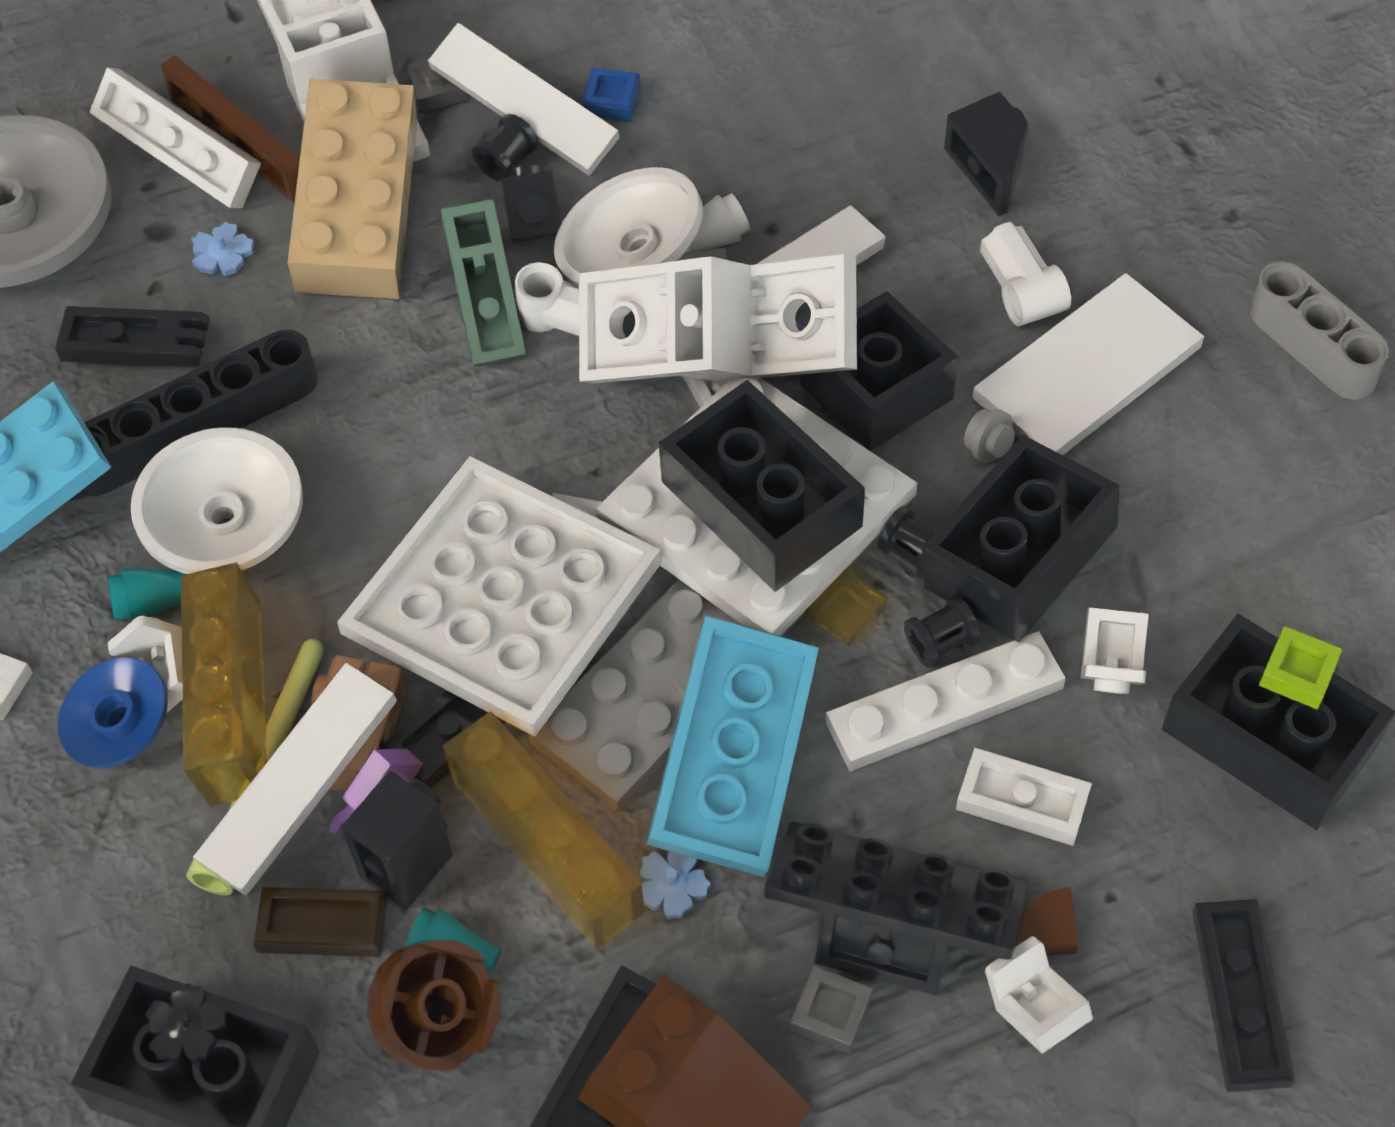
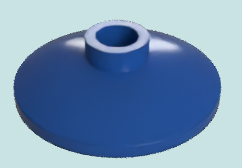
(98, 701)

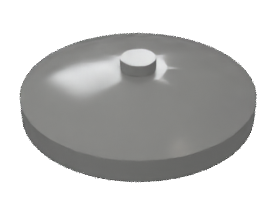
(50, 197)

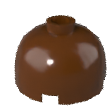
(433, 1004)

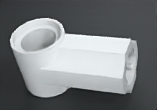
(1027, 284)
(557, 302)

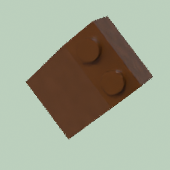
(688, 1070)

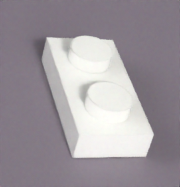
(1023, 796)

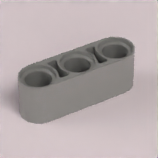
(1318, 330)

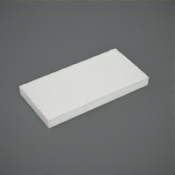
(1089, 365)

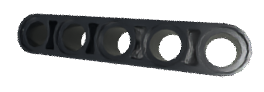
(217, 395)

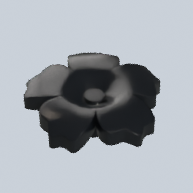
(185, 1027)

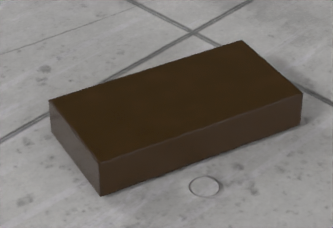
(320, 922)

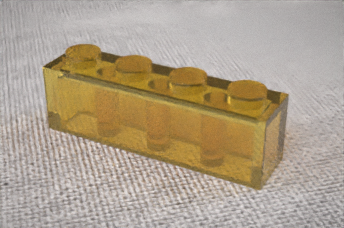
(222, 683)
(544, 830)

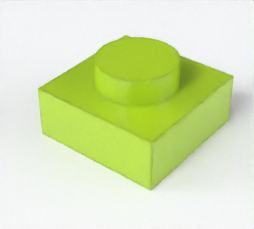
(1300, 667)

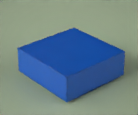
(611, 94)

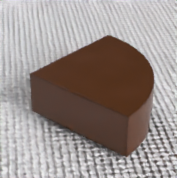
(1051, 922)

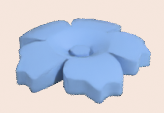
(222, 250)
(672, 883)

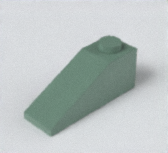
(482, 282)

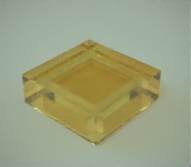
(847, 607)

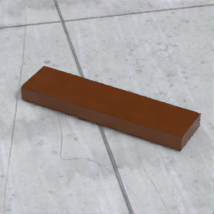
(219, 114)

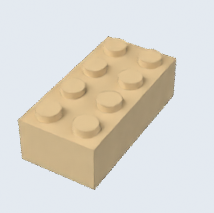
(353, 189)

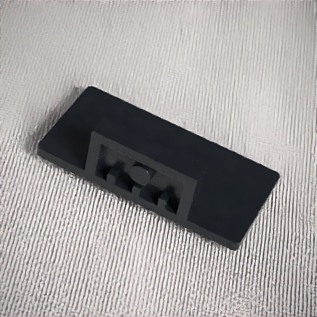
(894, 907)

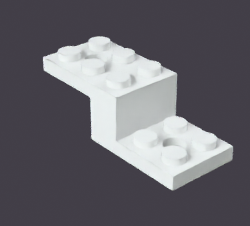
(332, 43)
(718, 319)

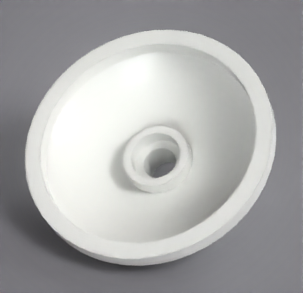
(629, 223)
(214, 479)

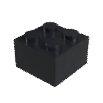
(898, 376)

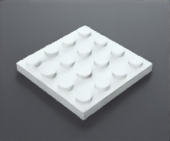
(708, 566)
(501, 594)

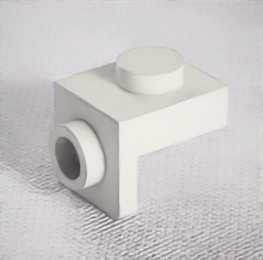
(157, 645)
(1114, 649)
(1036, 997)

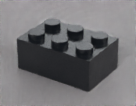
(761, 485)
(1021, 537)
(1267, 740)
(244, 1082)

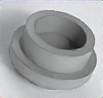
(989, 435)

